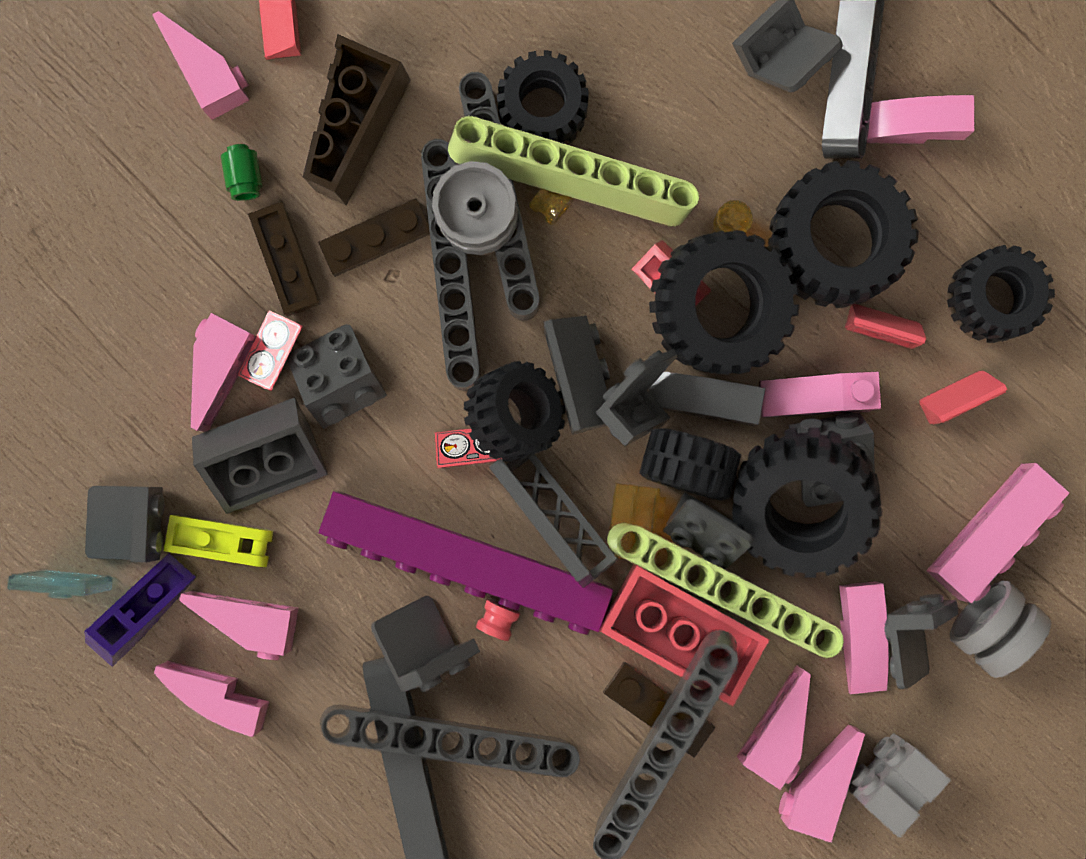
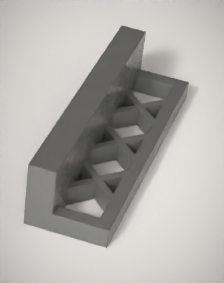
(547, 530)

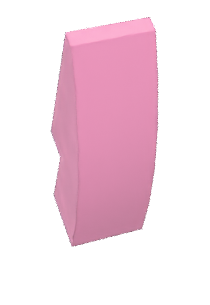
(921, 119)
(864, 636)
(214, 697)

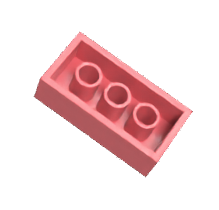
(671, 626)

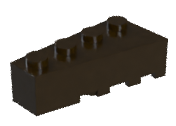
(353, 117)

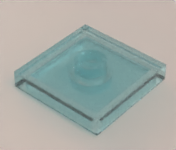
(60, 583)

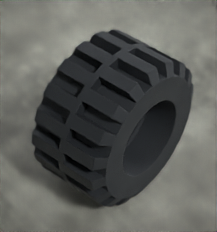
(544, 73)
(1028, 287)
(535, 400)
(690, 463)

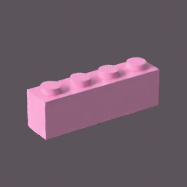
(998, 532)

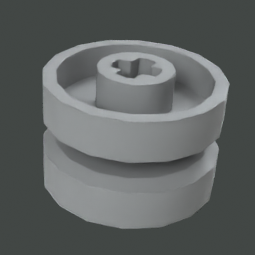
(463, 190)
(1000, 629)

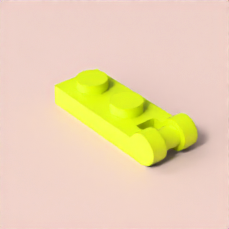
(216, 540)

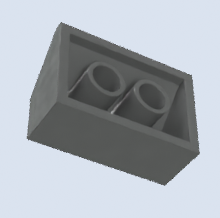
(578, 370)
(258, 456)

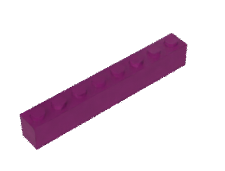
(464, 561)

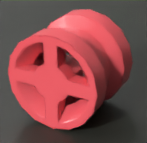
(497, 620)

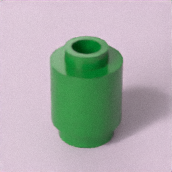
(241, 172)

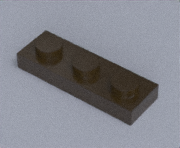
(374, 237)
(284, 259)
(647, 700)

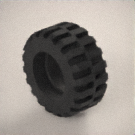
(875, 202)
(769, 294)
(815, 545)

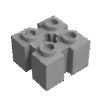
(897, 783)

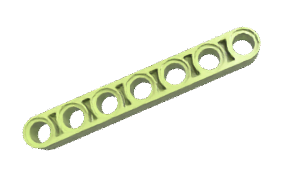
(556, 174)
(742, 595)

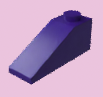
(138, 610)

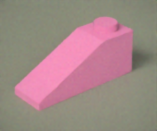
(207, 72)
(216, 365)
(821, 394)
(250, 623)
(778, 738)
(821, 788)

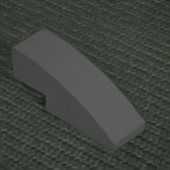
(709, 398)

